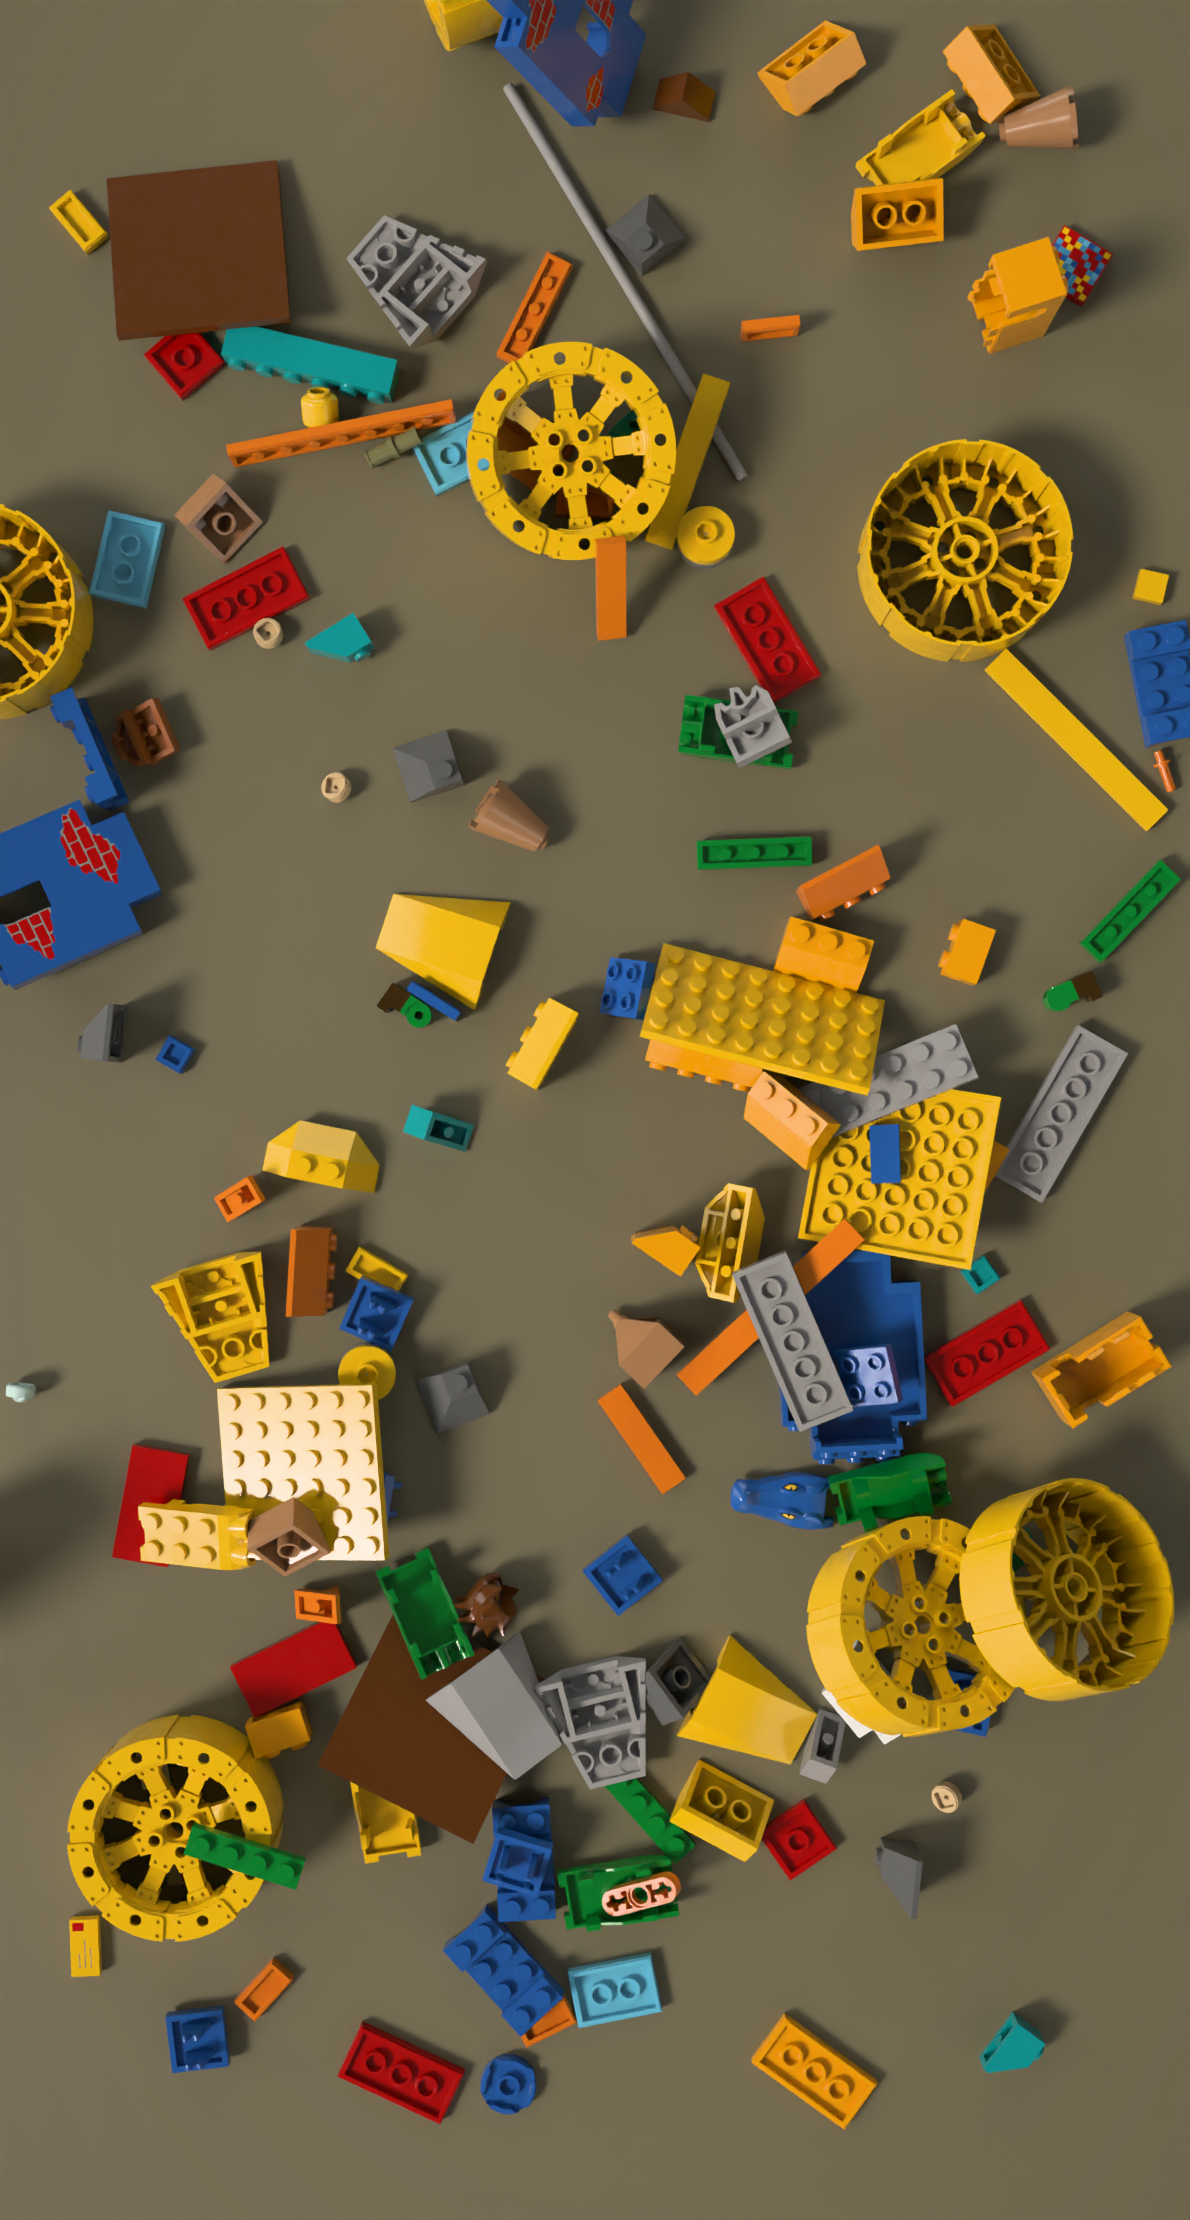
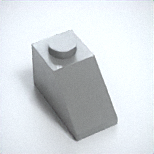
(823, 1747)

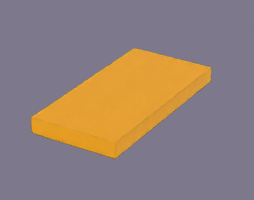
(814, 2071)

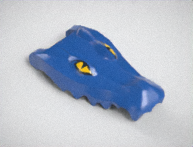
(790, 1498)

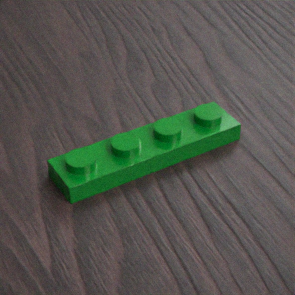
(754, 853)
(1129, 911)
(652, 1818)
(245, 1856)

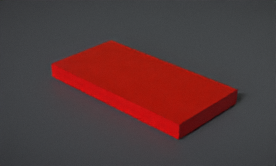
(245, 597)
(767, 640)
(986, 1353)
(151, 1477)
(293, 1666)
(401, 2072)

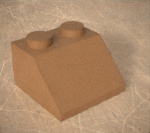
(218, 518)
(287, 1537)

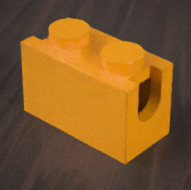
(966, 952)
(279, 1730)

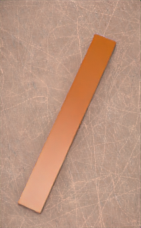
(341, 433)
(742, 1333)

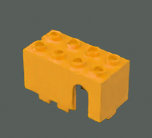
(1019, 294)
(1101, 1368)

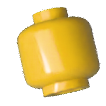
(319, 407)

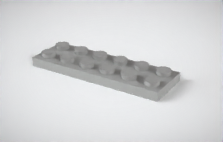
(900, 1080)
(1060, 1113)
(792, 1341)

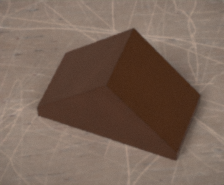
(684, 96)

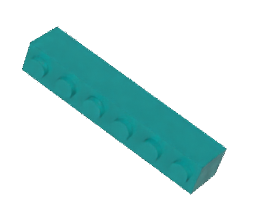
(311, 362)

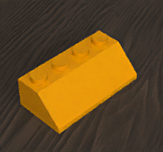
(691, 1062)

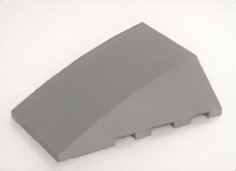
(416, 279)
(500, 1709)
(601, 1717)

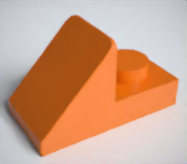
(240, 1198)
(318, 1605)

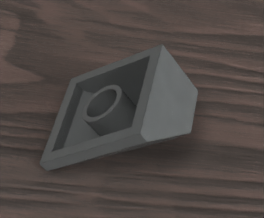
(645, 235)
(428, 766)
(104, 1035)
(453, 1396)
(675, 1683)
(901, 1870)

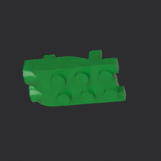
(704, 739)
(891, 1490)
(425, 1614)
(589, 1883)

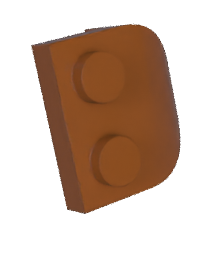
(144, 735)

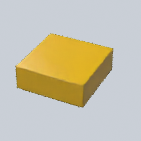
(1150, 586)

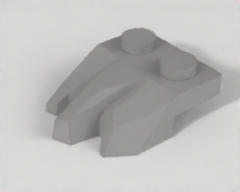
(751, 725)

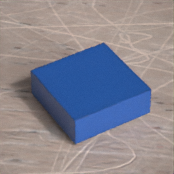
(175, 1054)

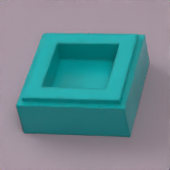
(981, 1275)

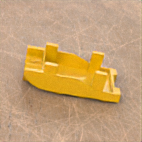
(922, 146)
(196, 1535)
(384, 1826)

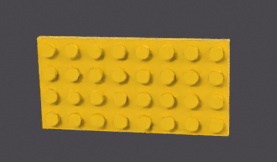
(764, 1019)

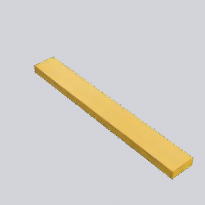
(1076, 739)

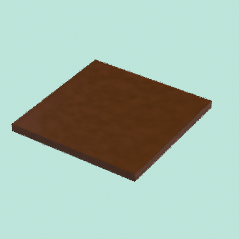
(198, 250)
(409, 1750)

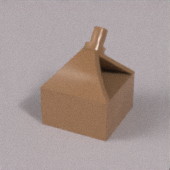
(644, 1346)

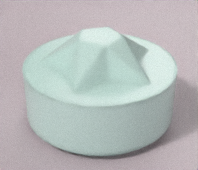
(20, 1391)

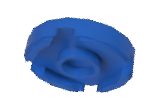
(508, 2084)

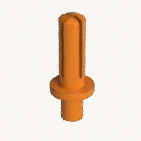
(1164, 770)

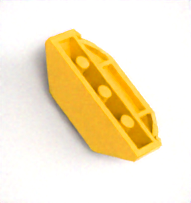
(323, 1157)
(729, 1239)

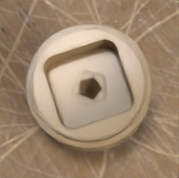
(268, 633)
(336, 787)
(946, 1797)

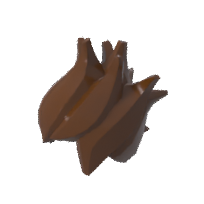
(488, 1605)

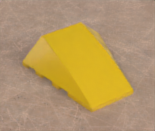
(444, 940)
(221, 1312)
(748, 1709)

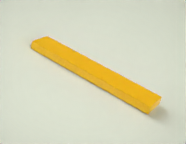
(689, 459)

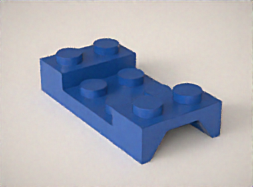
(1161, 680)
(105, 784)
(535, 1821)
(505, 1970)

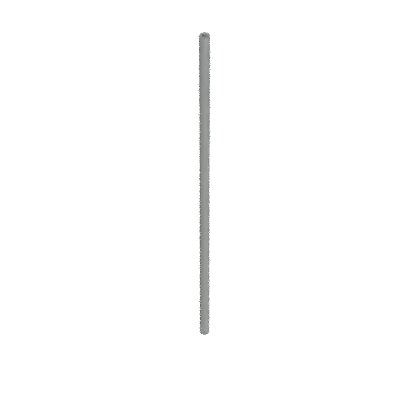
(617, 269)

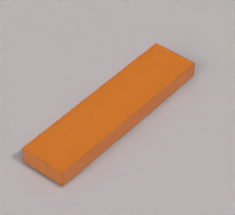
(535, 308)
(610, 587)
(641, 1438)

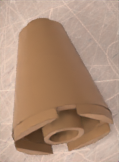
(1044, 123)
(509, 819)

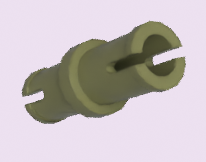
(393, 447)

